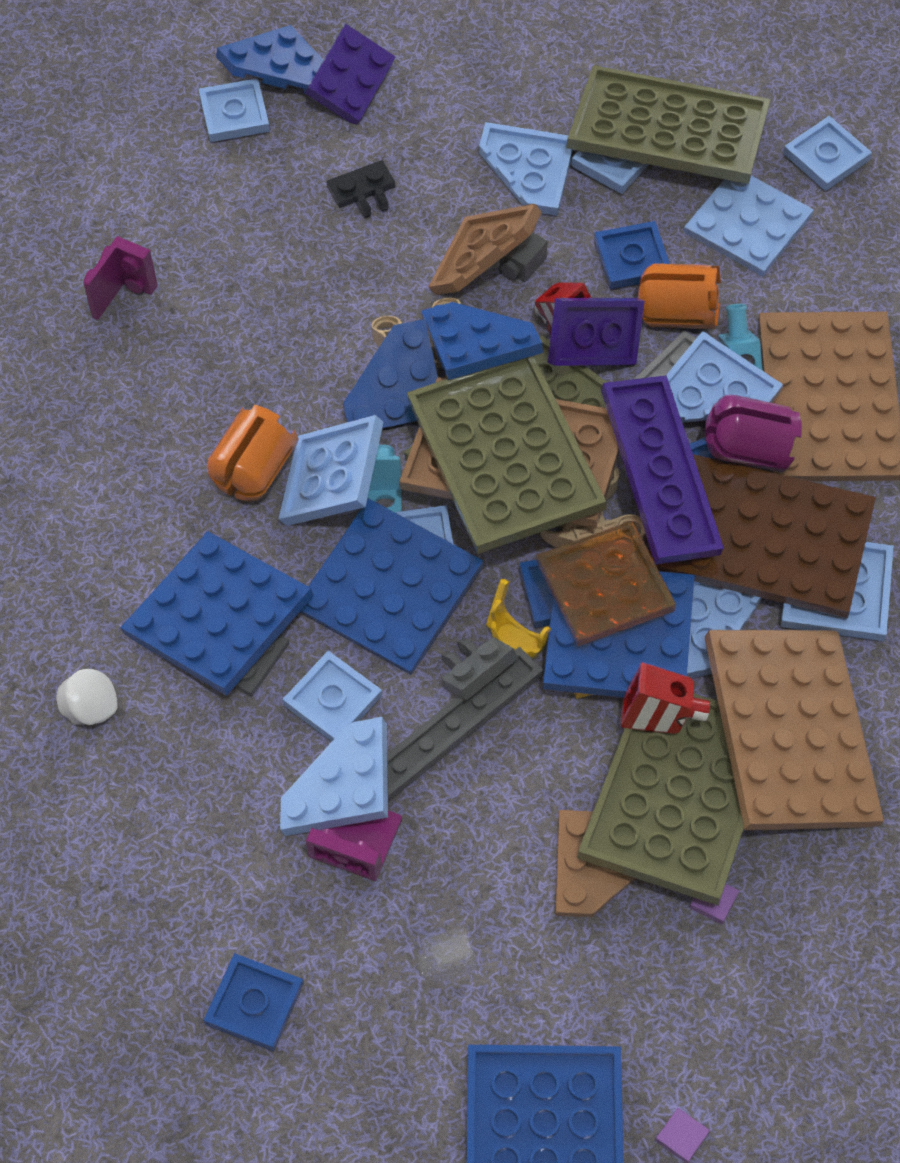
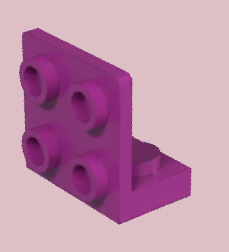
(119, 265)
(357, 846)

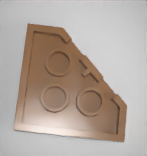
(481, 243)
(580, 885)

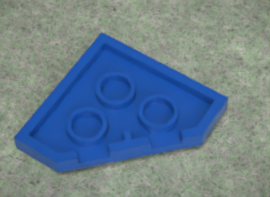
(275, 56)
(478, 339)
(398, 366)

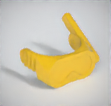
(509, 630)

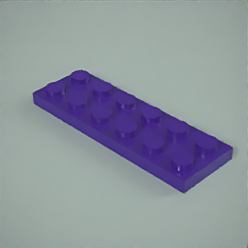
(661, 470)

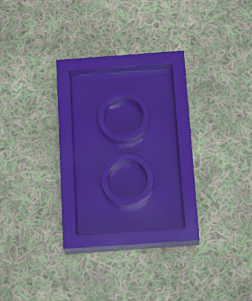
(350, 74)
(595, 331)

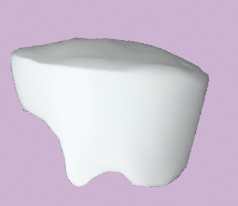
(87, 697)

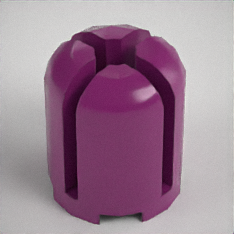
(752, 432)

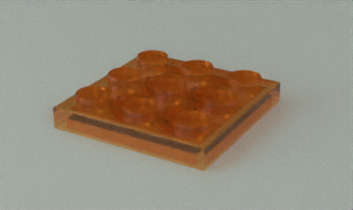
(605, 583)

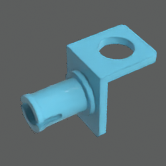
(739, 337)
(386, 478)

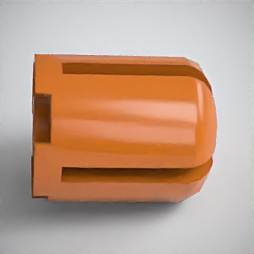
(680, 295)
(251, 454)

